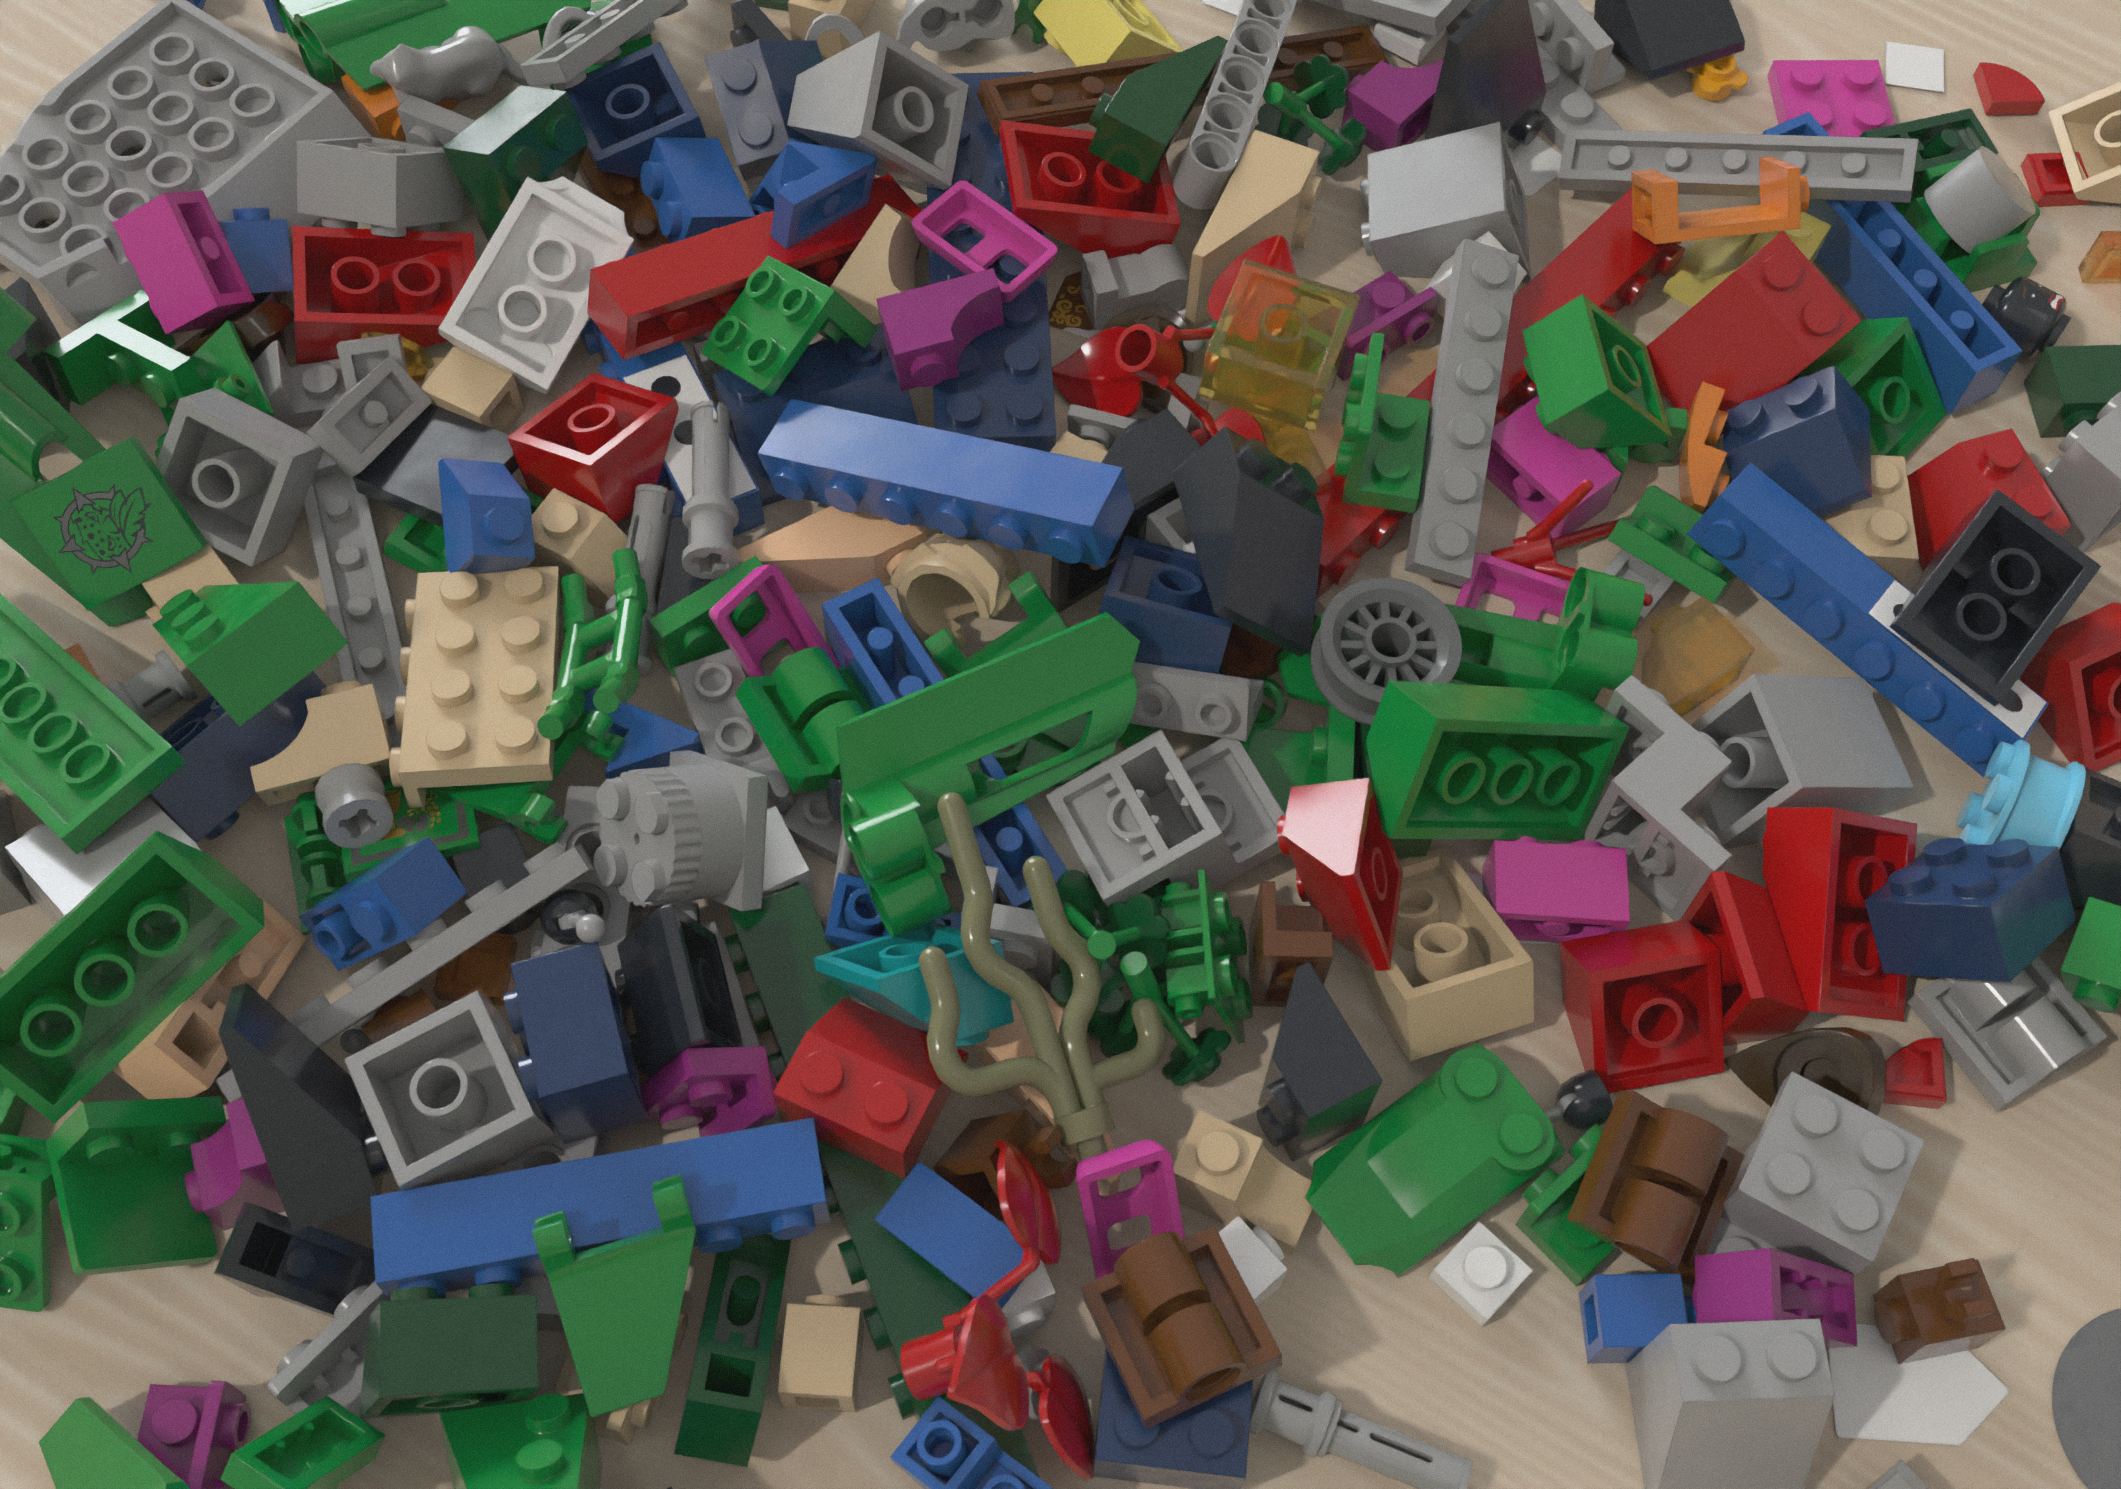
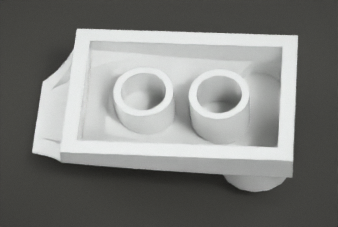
(532, 281)

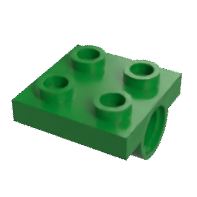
(799, 715)

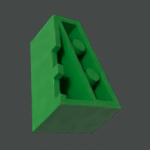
(248, 640)
(524, 1445)

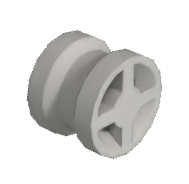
(353, 805)

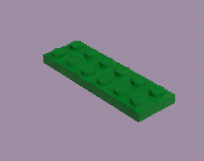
(69, 739)

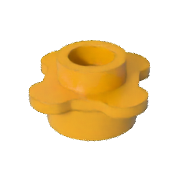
(1717, 78)

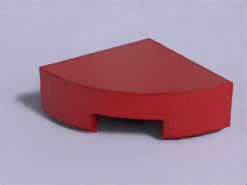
(2006, 91)
(1917, 1075)

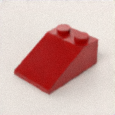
(1083, 197)
(374, 283)
(1751, 330)
(1818, 876)

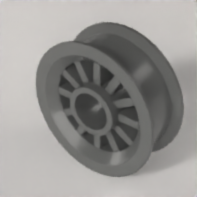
(1387, 616)

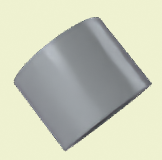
(1979, 200)

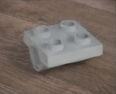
(2008, 1032)

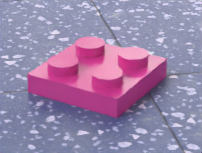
(1838, 93)

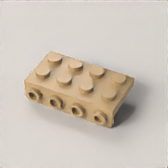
(477, 680)

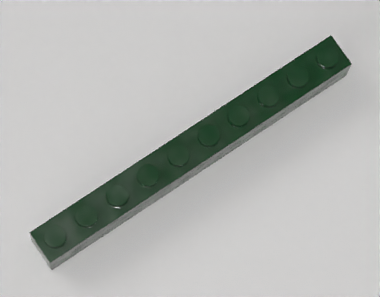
(906, 1290)

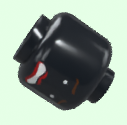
(2028, 314)

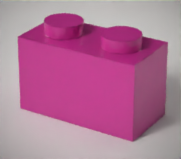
(183, 261)
(1544, 468)
(1557, 888)

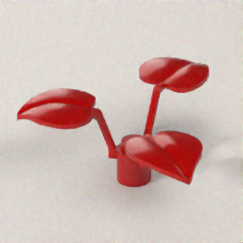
(1112, 363)
(975, 1351)

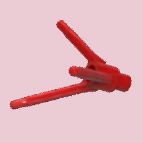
(1539, 550)

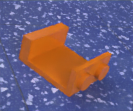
(1658, 218)

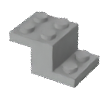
(1656, 795)
(1167, 818)
(1817, 1180)

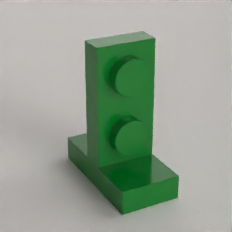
(124, 348)
(306, 1451)

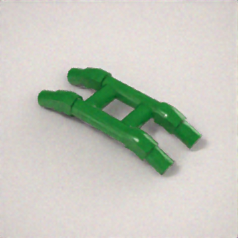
(613, 672)

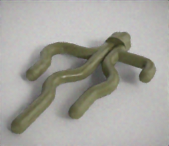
(1062, 1059)

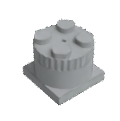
(684, 833)

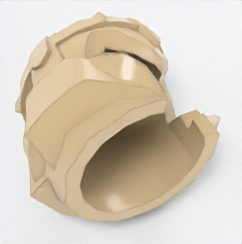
(952, 581)

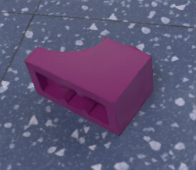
(1392, 103)
(935, 323)
(231, 1171)
(1775, 1287)

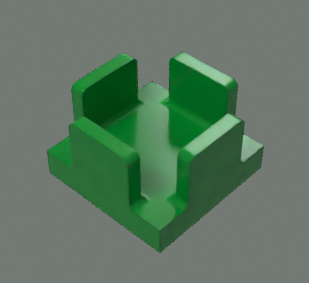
(1990, 261)

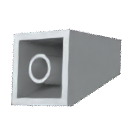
(884, 104)
(1438, 194)
(1799, 747)
(62, 879)
(1731, 1404)

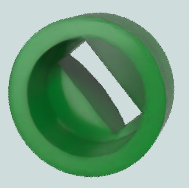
(1267, 716)

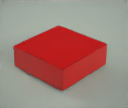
(2049, 180)

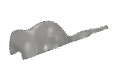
(934, 23)
(462, 64)

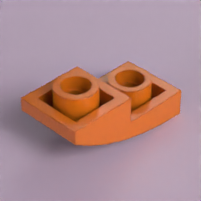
(1698, 463)

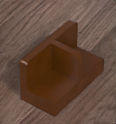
(1282, 941)

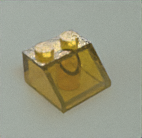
(1278, 345)

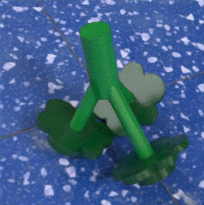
(1323, 89)
(1131, 928)
(1192, 1057)

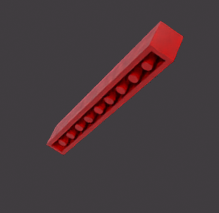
(1607, 266)

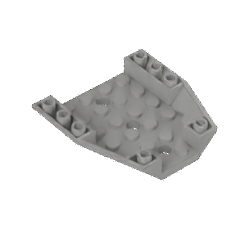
(152, 97)

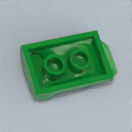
(1432, 1162)

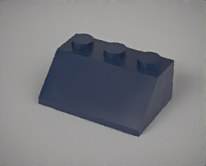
(825, 375)
(219, 757)

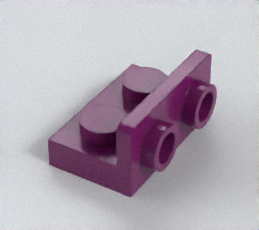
(1391, 310)
(712, 1088)
(195, 1430)

